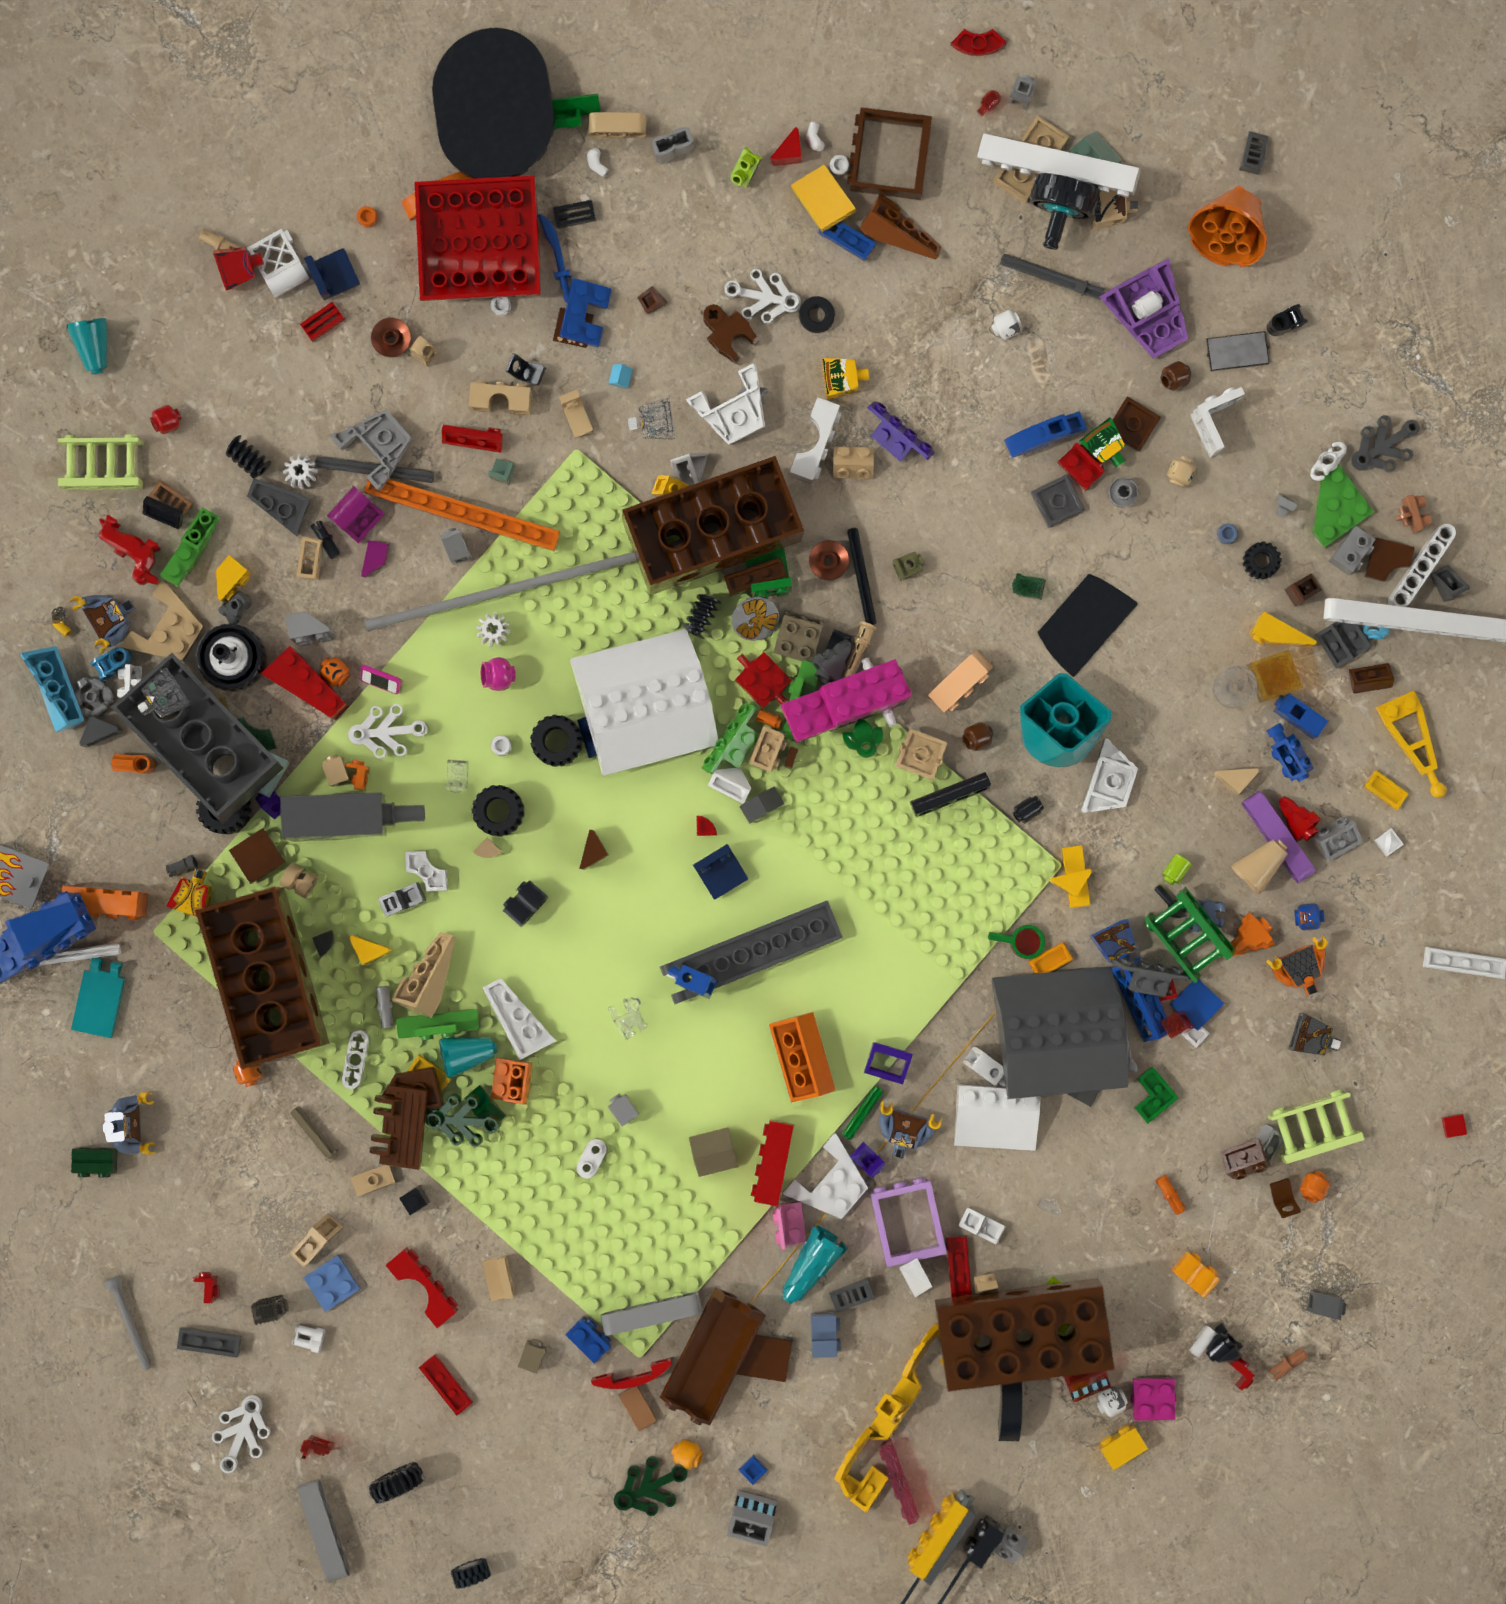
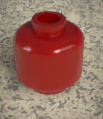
(165, 419)

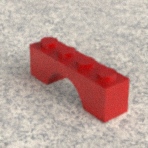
(439, 1306)

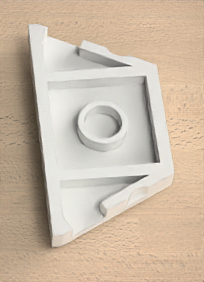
(1110, 780)

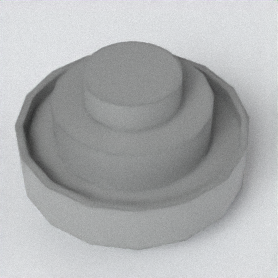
(1123, 492)

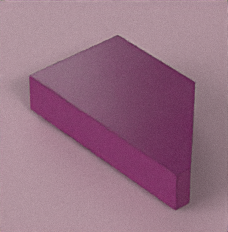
(375, 557)

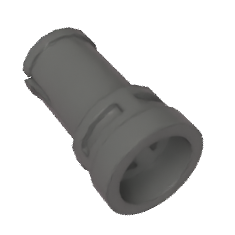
(186, 864)

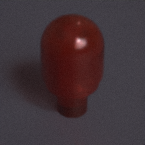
(989, 102)

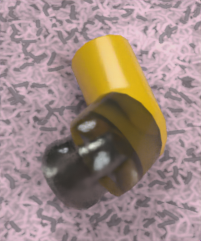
(57, 621)

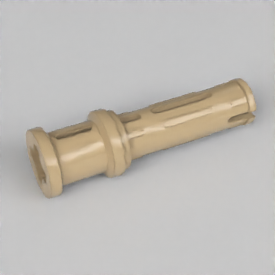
(861, 643)

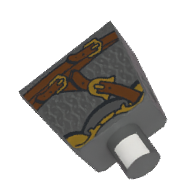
(1312, 1036)

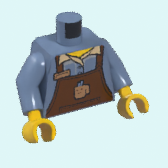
(106, 617)
(123, 1125)
(905, 1129)

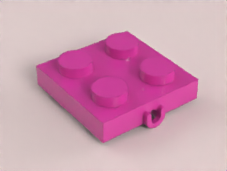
(1153, 1398)

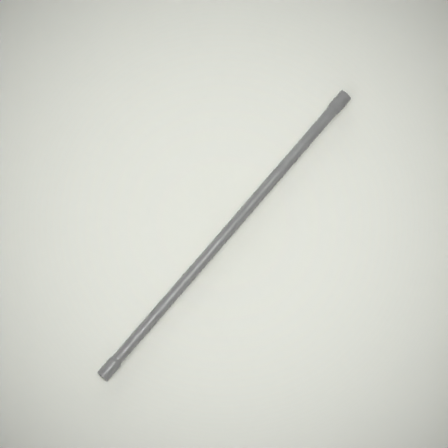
(383, 621)

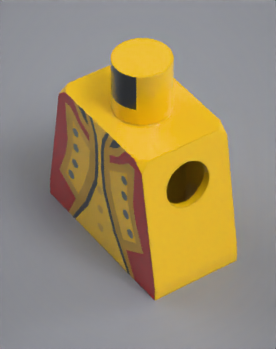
(191, 894)

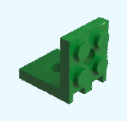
(771, 588)

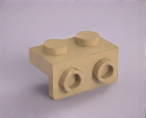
(853, 462)
(768, 748)

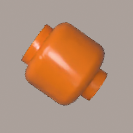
(1314, 1187)

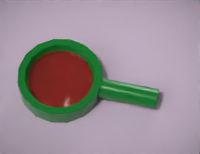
(1025, 941)

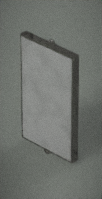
(1237, 351)

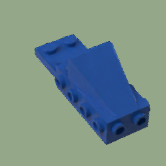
(43, 933)

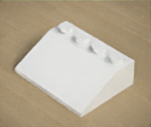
(993, 1121)

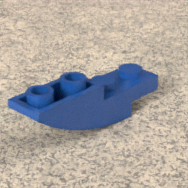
(1044, 433)

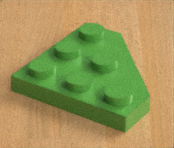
(1338, 507)

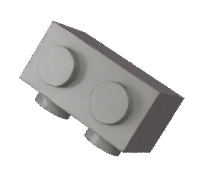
(1352, 550)

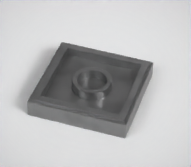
(1057, 501)

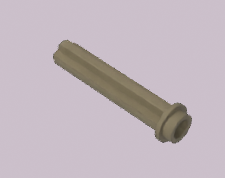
(314, 1134)

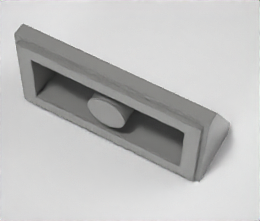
(1271, 1141)

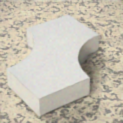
(419, 864)

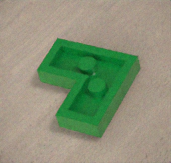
(1159, 1096)

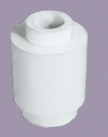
(1147, 305)

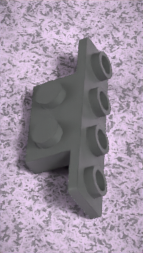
(1150, 978)

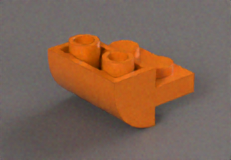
(511, 1080)

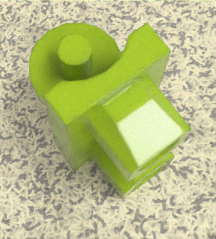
(745, 168)

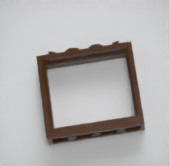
(893, 118)

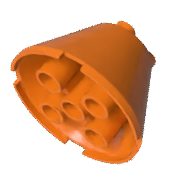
(1230, 229)

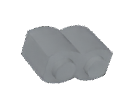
(676, 144)

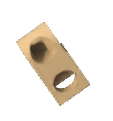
(423, 351)

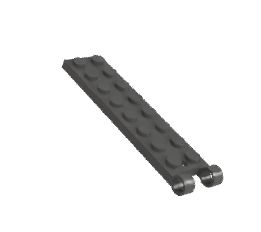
(761, 947)

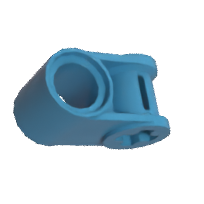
(108, 664)

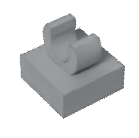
(1284, 504)

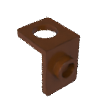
(1283, 1196)

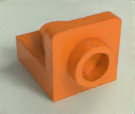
(360, 778)

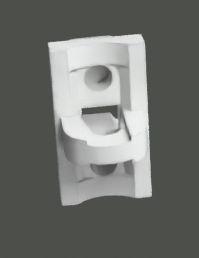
(131, 675)

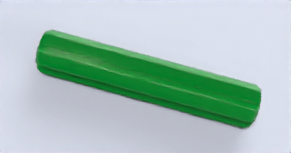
(862, 1112)

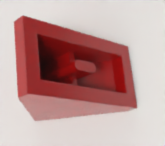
(789, 151)

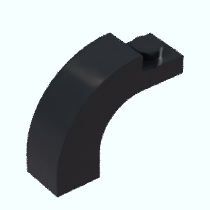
(1010, 1412)

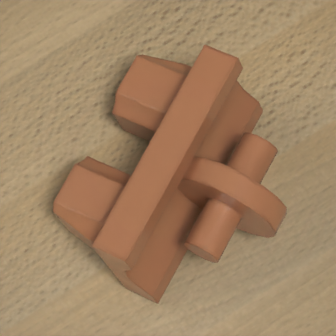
(1410, 515)

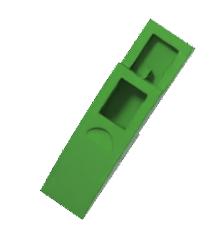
(191, 548)

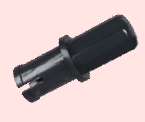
(328, 544)

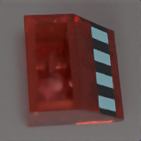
(1086, 1384)

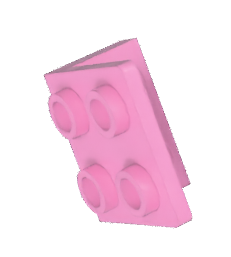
(790, 1223)

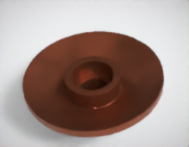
(384, 330)
(832, 550)

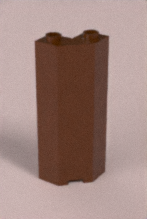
(712, 1357)

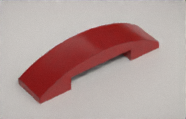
(607, 1381)

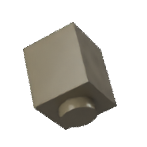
(532, 1356)

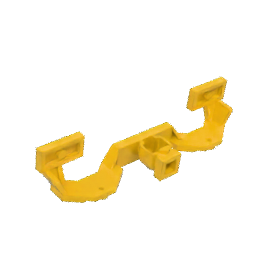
(890, 1413)

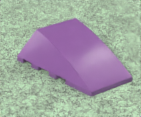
(1161, 329)

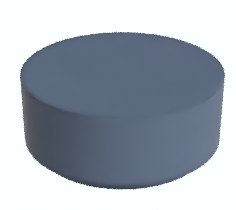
(1227, 533)

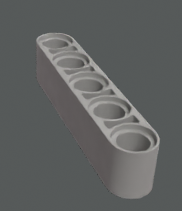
(651, 1313)
(323, 1530)

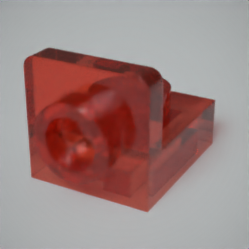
(1177, 1024)
(317, 1444)

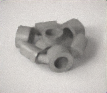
(93, 696)

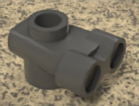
(235, 607)

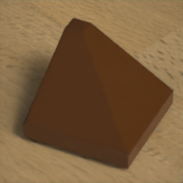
(651, 300)

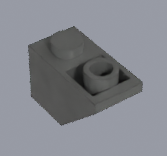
(1326, 1304)

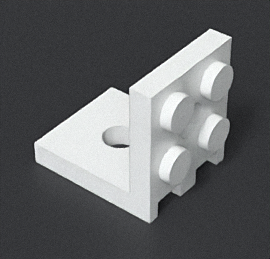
(1204, 422)

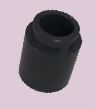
(1028, 809)

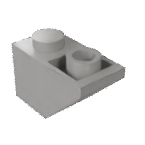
(455, 546)

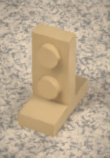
(315, 1240)

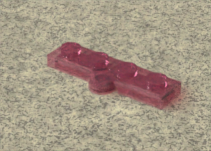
(899, 1482)

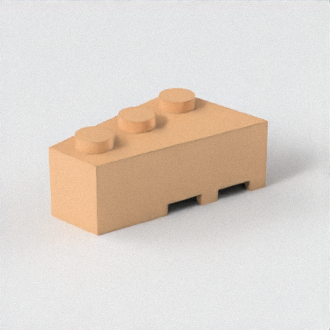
(961, 681)

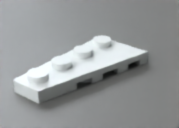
(519, 1024)

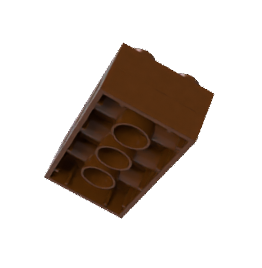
(717, 501)
(237, 972)
(1032, 1308)

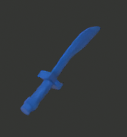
(552, 238)

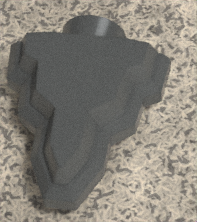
(832, 662)

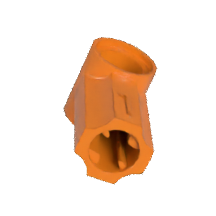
(132, 763)

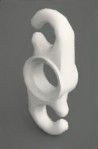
(1326, 468)

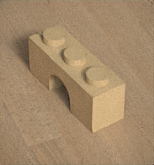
(483, 395)

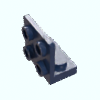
(332, 273)
(720, 871)

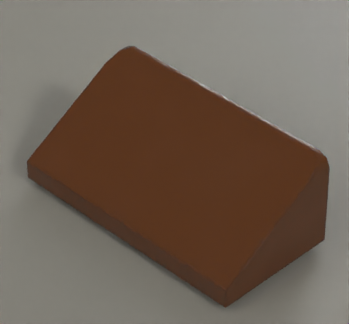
(1371, 678)

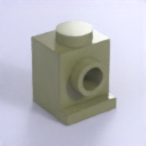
(905, 572)

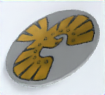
(755, 618)

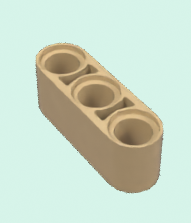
(617, 125)

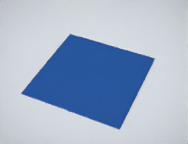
(1197, 1003)

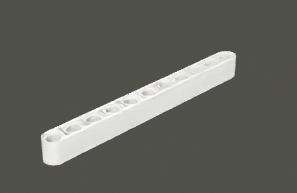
(1415, 619)

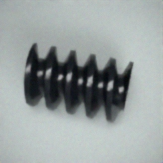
(245, 457)
(701, 615)

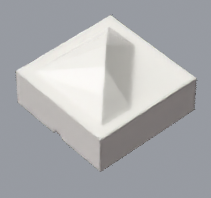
(1388, 842)

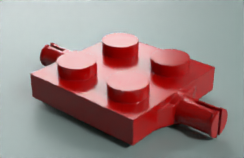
(762, 680)

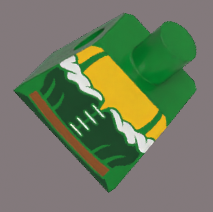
(1105, 443)

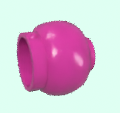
(497, 674)

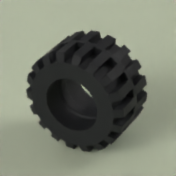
(543, 728)
(480, 810)
(232, 825)

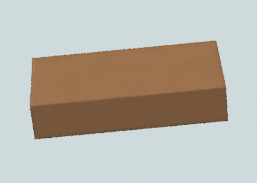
(637, 1407)

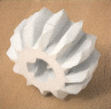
(298, 479)
(498, 624)

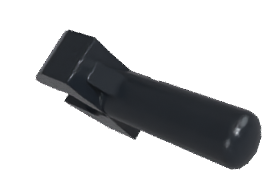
(1167, 899)

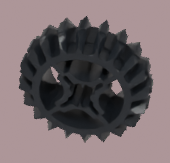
(396, 1482)

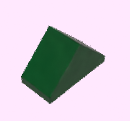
(487, 1105)

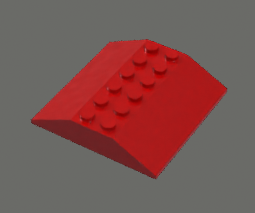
(477, 238)

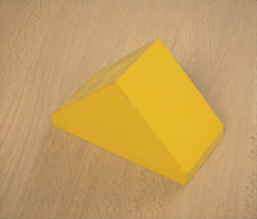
(1072, 882)
(367, 950)

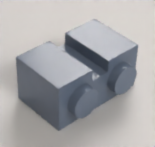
(824, 1335)

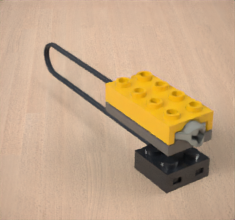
(943, 1537)

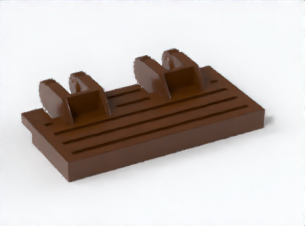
(405, 1124)

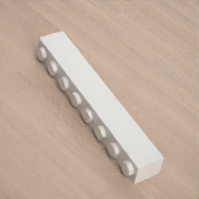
(1040, 159)

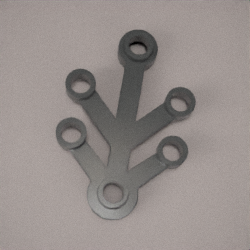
(1382, 447)

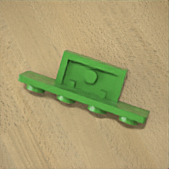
(803, 685)
(735, 742)
(440, 1023)

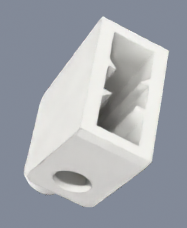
(982, 1064)

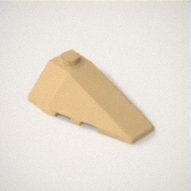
(425, 985)

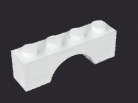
(807, 464)

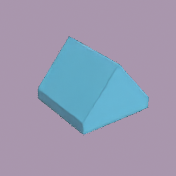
(620, 376)

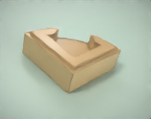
(487, 849)

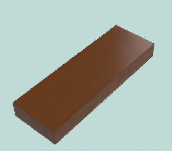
(742, 580)

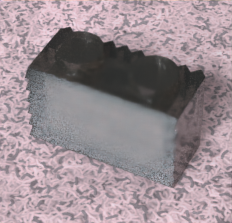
(269, 1309)

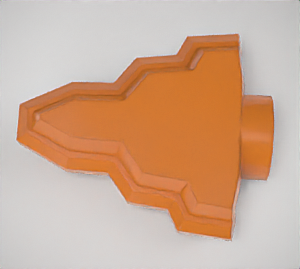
(1252, 935)

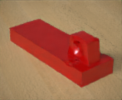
(471, 438)

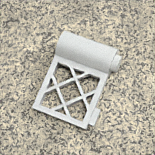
(290, 273)

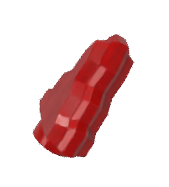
(1299, 819)

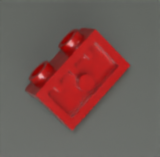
(1081, 466)

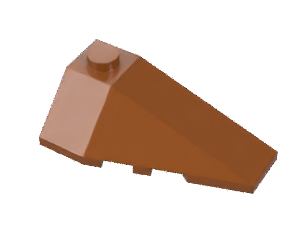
(889, 226)

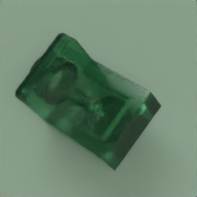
(1028, 586)

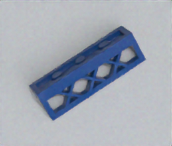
(1149, 1005)

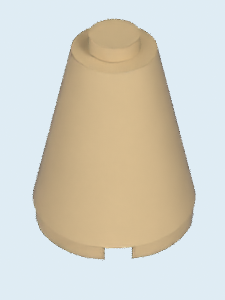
(1261, 865)

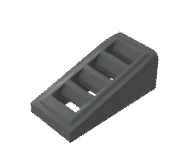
(1251, 167)
(849, 1288)

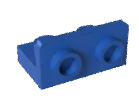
(588, 1339)

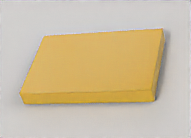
(823, 198)

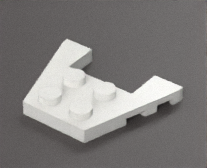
(738, 415)
(838, 1189)

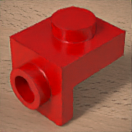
(211, 1290)
(1247, 1378)

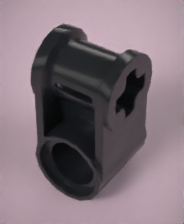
(1289, 319)

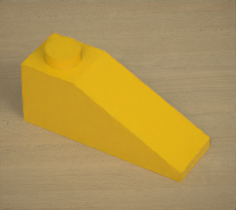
(1275, 632)

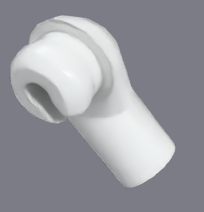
(812, 138)

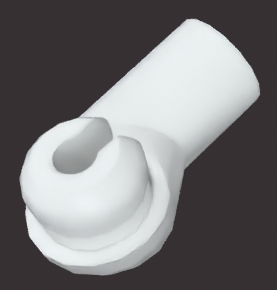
(594, 162)

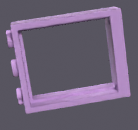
(922, 1253)

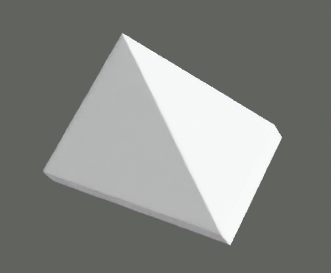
(731, 783)
(916, 1277)

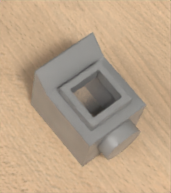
(1022, 90)

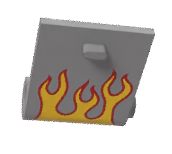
(20, 876)

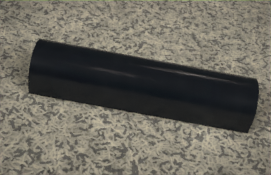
(950, 794)

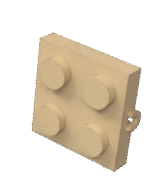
(921, 754)

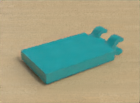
(99, 999)

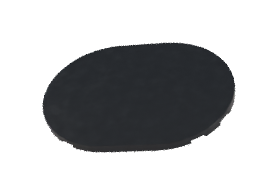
(493, 104)

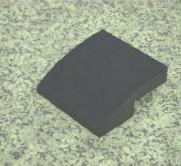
(1342, 642)

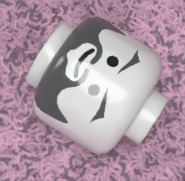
(1006, 324)
(1112, 1401)

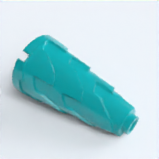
(814, 1261)

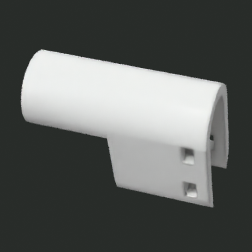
(1203, 1339)

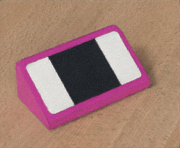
(380, 679)

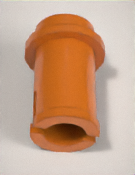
(769, 719)

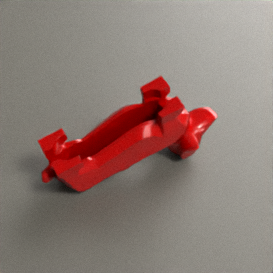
(132, 547)

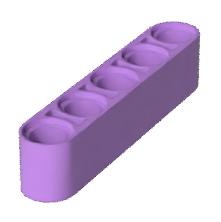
(1273, 828)

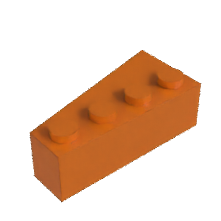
(112, 902)

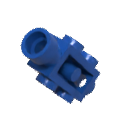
(1290, 754)

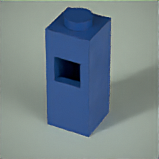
(1300, 715)

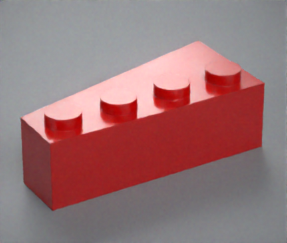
(301, 679)

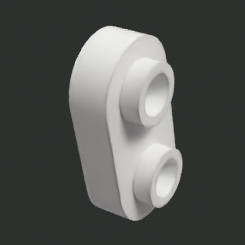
(591, 1158)

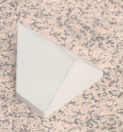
(689, 467)

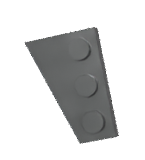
(280, 503)

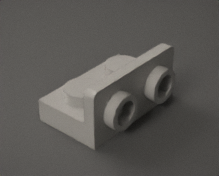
(1338, 837)

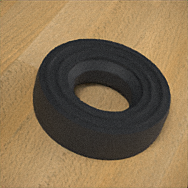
(825, 305)

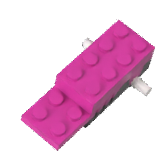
(848, 701)

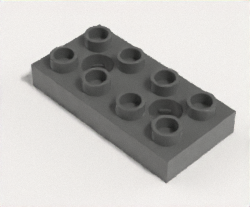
(197, 739)

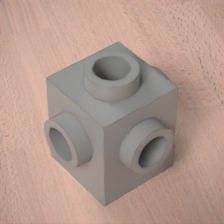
(1011, 1545)

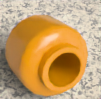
(687, 1454)

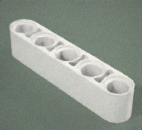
(1428, 560)

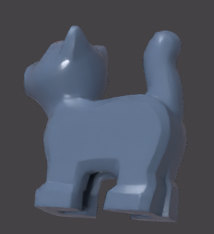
(1210, 908)

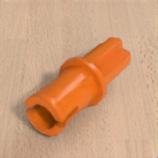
(1170, 1194)

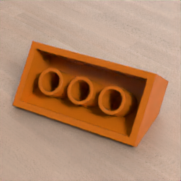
(802, 1057)

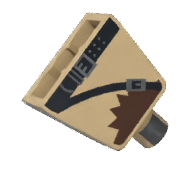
(1112, 209)

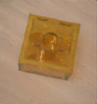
(1275, 676)

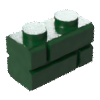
(94, 1161)

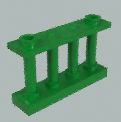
(1199, 917)

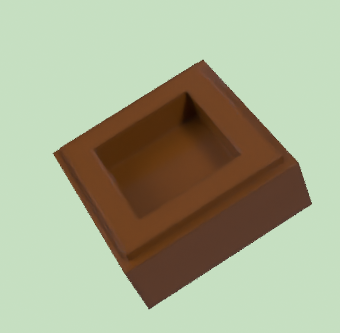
(791, 758)

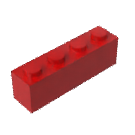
(773, 1162)

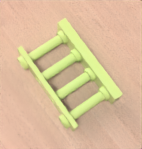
(110, 481)
(1330, 1141)

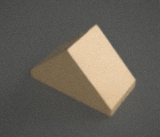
(1236, 779)

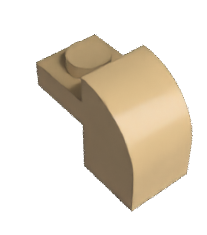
(985, 1284)

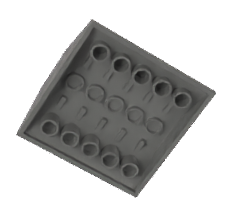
(1061, 1032)

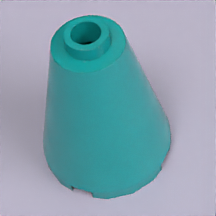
(90, 343)
(465, 1053)

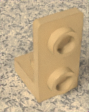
(575, 414)

